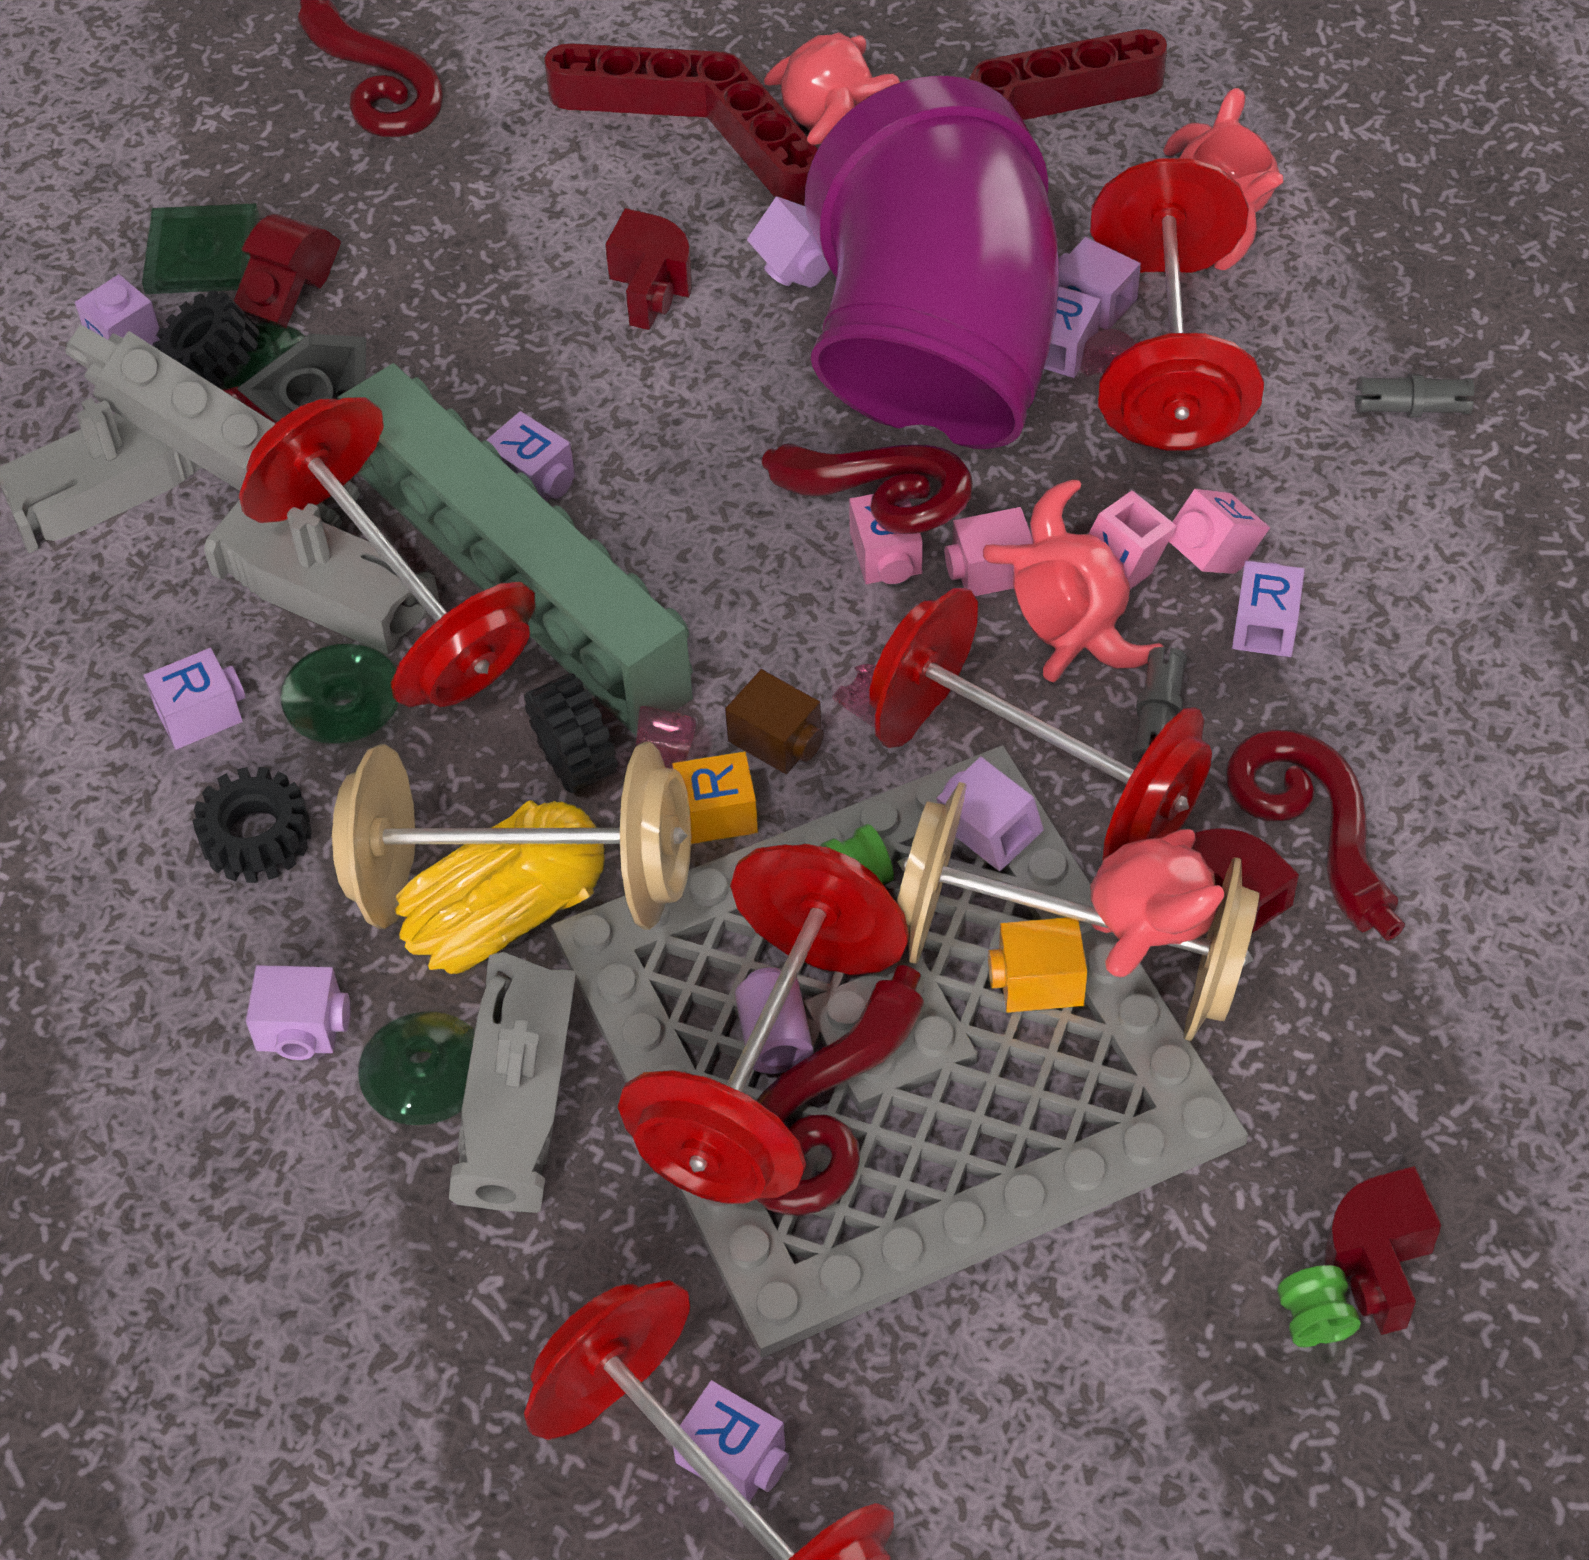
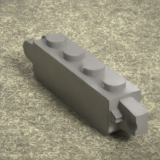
(176, 405)

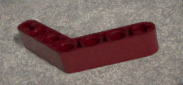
(1078, 73)
(690, 86)

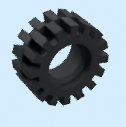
(209, 337)
(571, 732)
(244, 797)

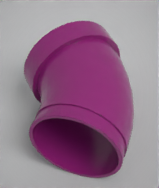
(939, 259)

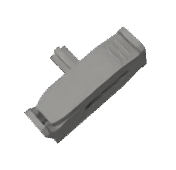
(89, 476)
(317, 574)
(512, 1086)

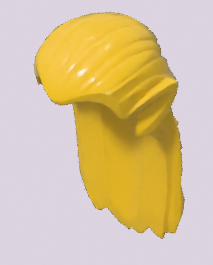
(497, 892)

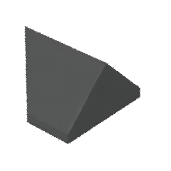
(309, 371)

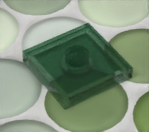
(197, 248)

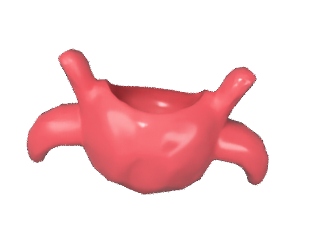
(826, 81)
(1238, 154)
(1070, 588)
(1154, 897)

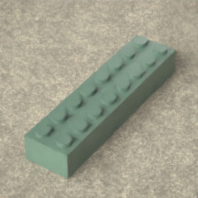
(504, 532)

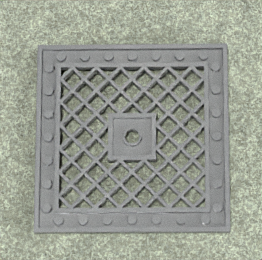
(956, 1230)

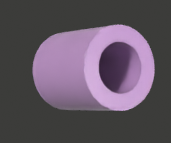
(790, 1036)

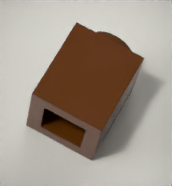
(775, 722)

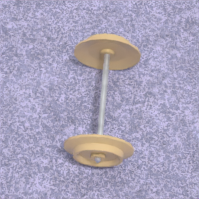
(378, 835)
(927, 869)

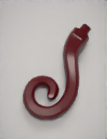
(339, 39)
(825, 474)
(1352, 880)
(872, 1040)

